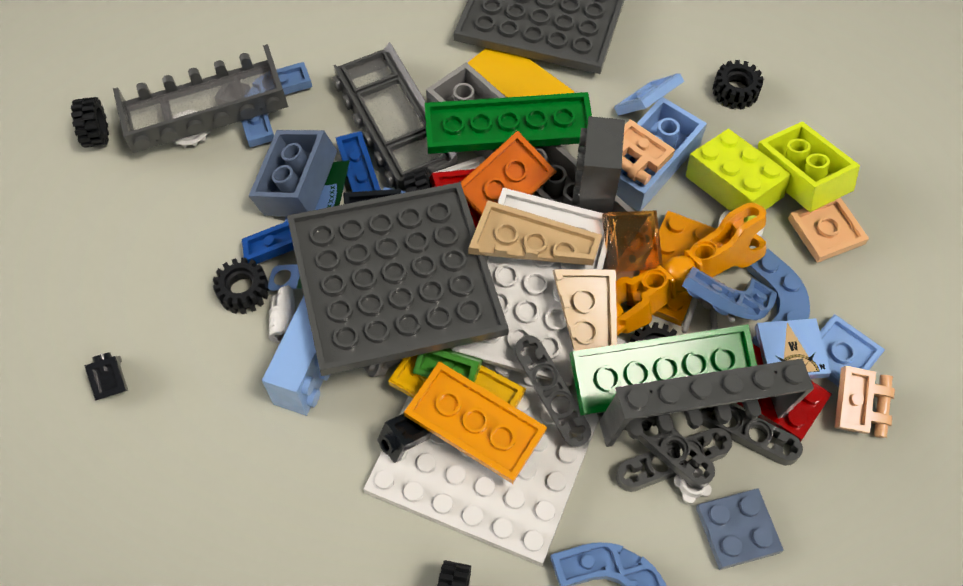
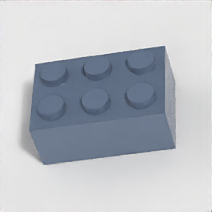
(293, 172)

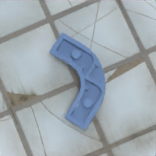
(293, 79)
(791, 296)
(751, 303)
(606, 562)

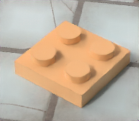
(828, 230)

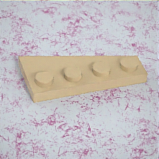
(527, 236)
(588, 306)

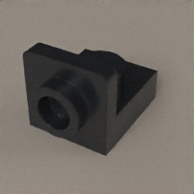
(106, 376)
(400, 435)

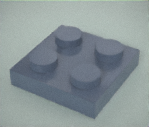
(739, 529)

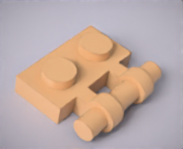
(646, 149)
(856, 401)

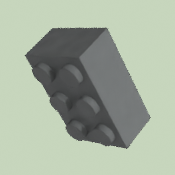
(599, 164)

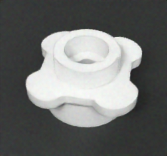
(690, 494)

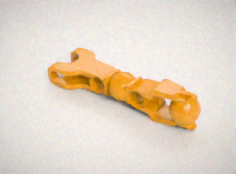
(712, 255)

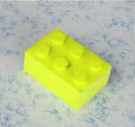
(816, 166)
(737, 173)

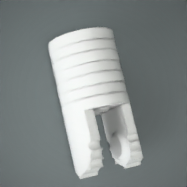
(281, 313)

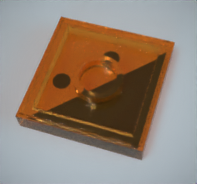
(632, 240)

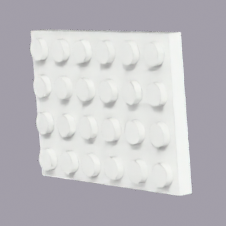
(531, 295)

